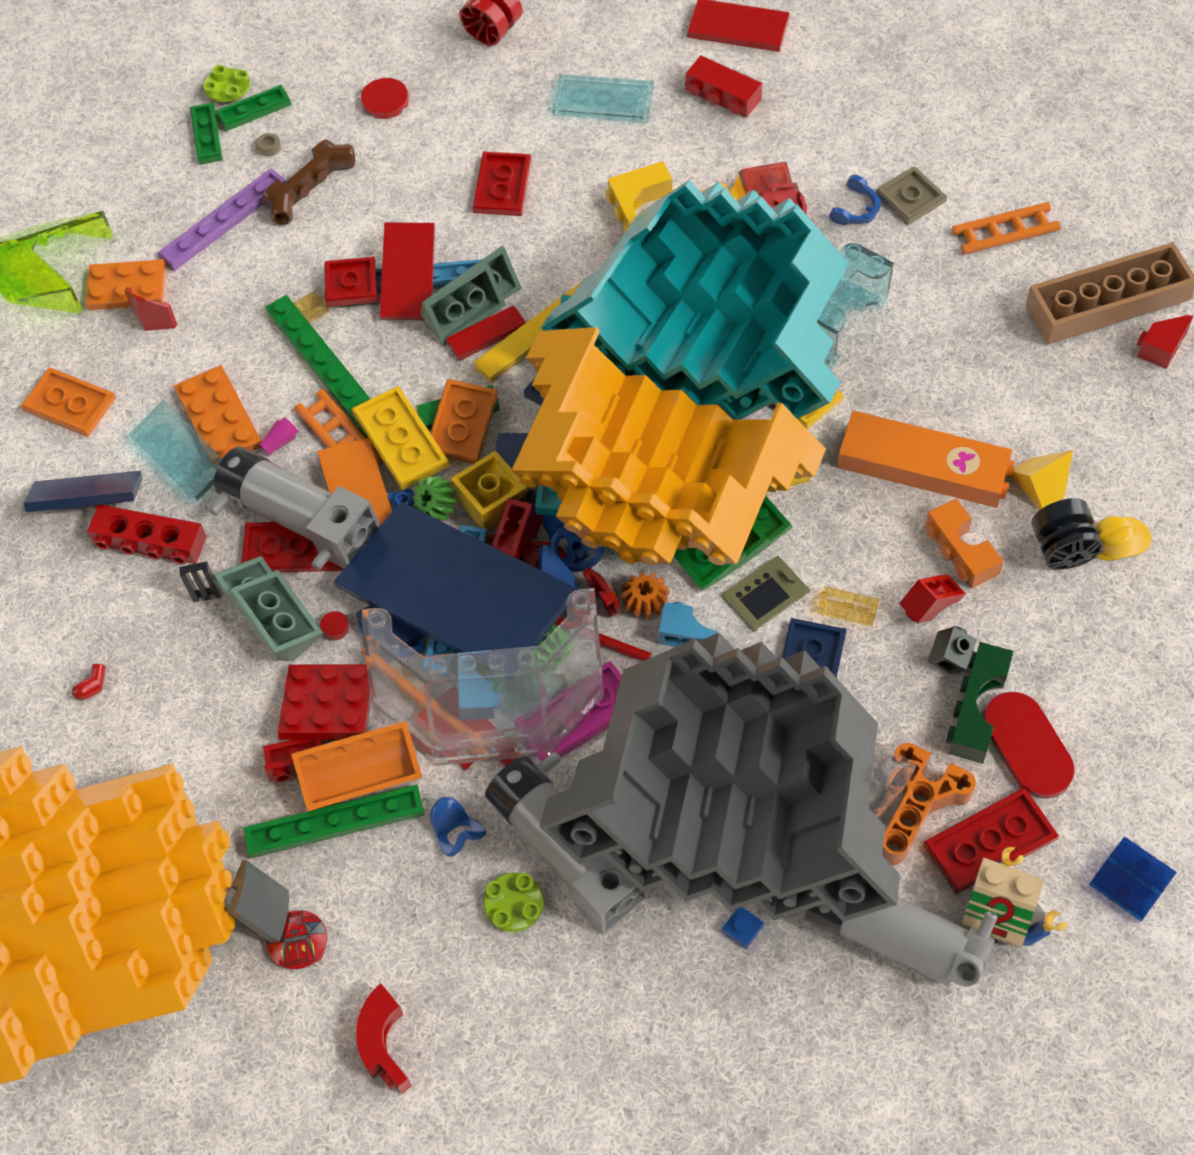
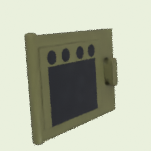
(765, 593)

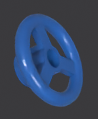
(575, 560)

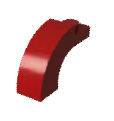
(372, 1029)

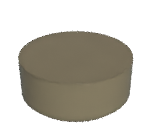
(268, 144)

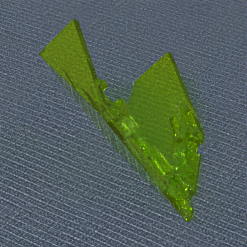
(31, 280)

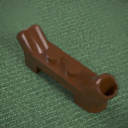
(283, 196)

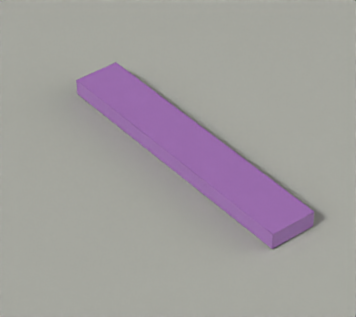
(218, 222)

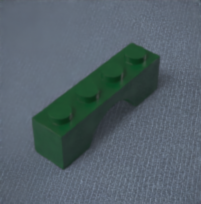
(973, 733)

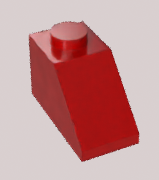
(1163, 340)

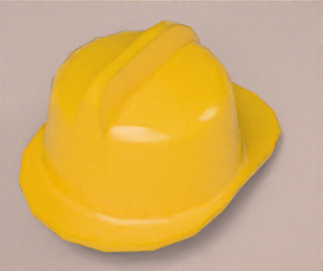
(1122, 537)

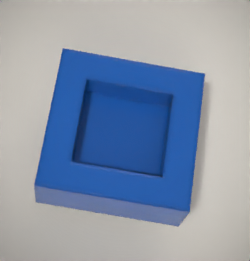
(742, 927)

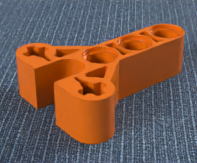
(938, 795)

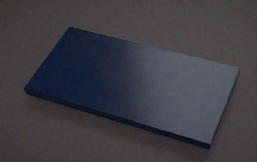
(453, 585)

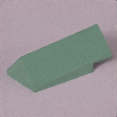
(471, 296)
(270, 607)

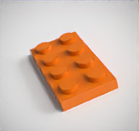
(217, 411)

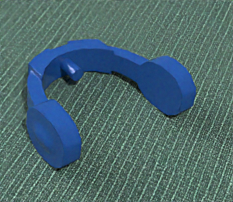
(860, 185)

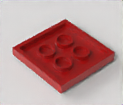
(325, 702)

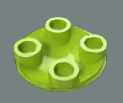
(226, 84)
(513, 902)

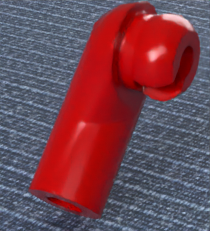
(91, 685)

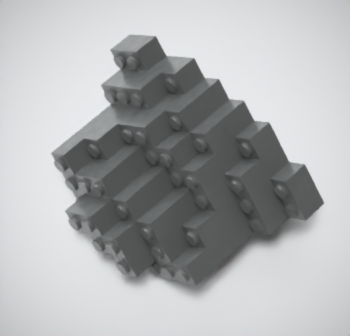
(734, 784)

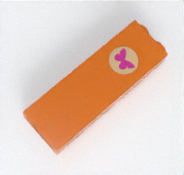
(925, 459)

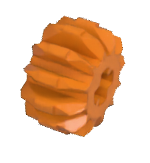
(634, 592)

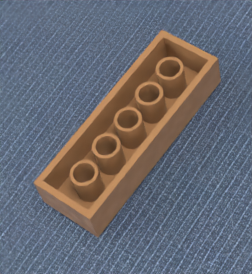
(1110, 292)

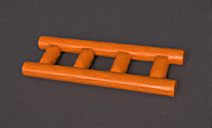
(997, 238)
(340, 418)

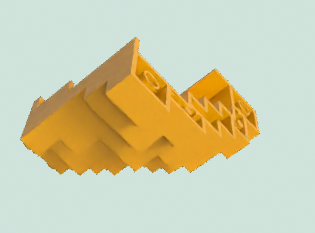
(648, 463)
(100, 905)

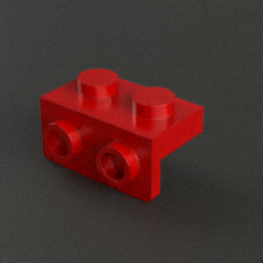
(279, 760)

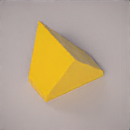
(1044, 477)

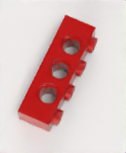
(111, 520)

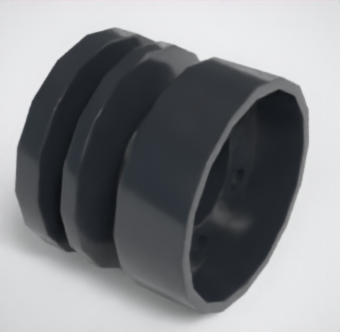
(1067, 534)

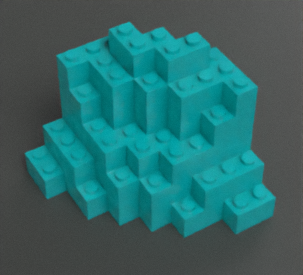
(716, 301)

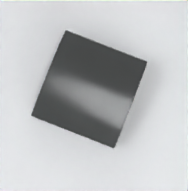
(259, 902)

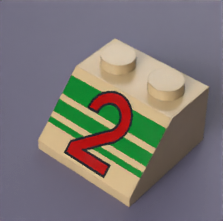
(1007, 894)

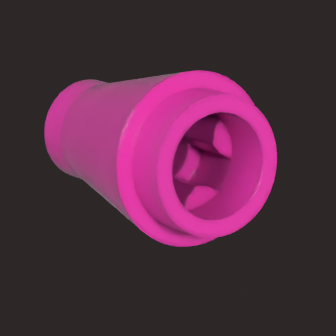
(279, 435)

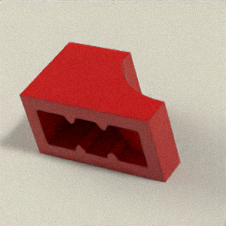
(517, 527)
(930, 597)

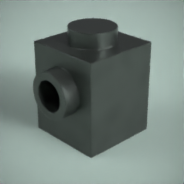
(952, 650)

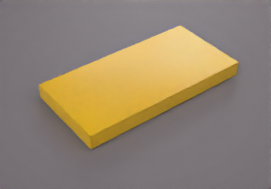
(400, 437)

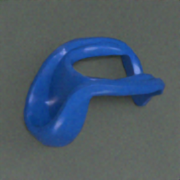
(449, 814)

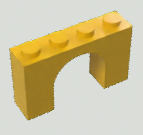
(636, 188)

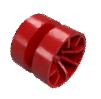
(490, 19)

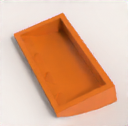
(356, 765)

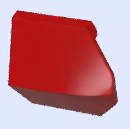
(150, 313)

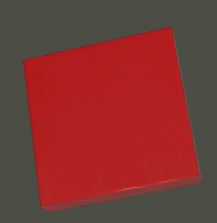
(350, 281)

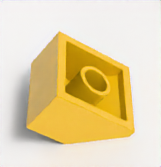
(486, 488)

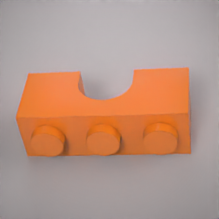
(972, 562)

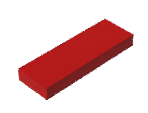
(485, 333)

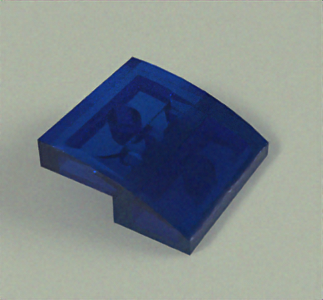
(1132, 878)

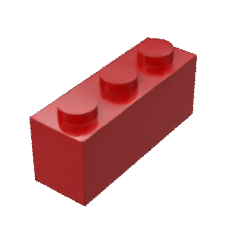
(723, 86)

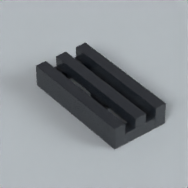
(203, 591)

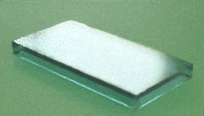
(603, 98)
(176, 451)

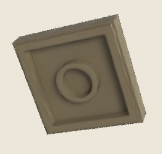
(911, 195)

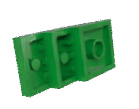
(767, 528)

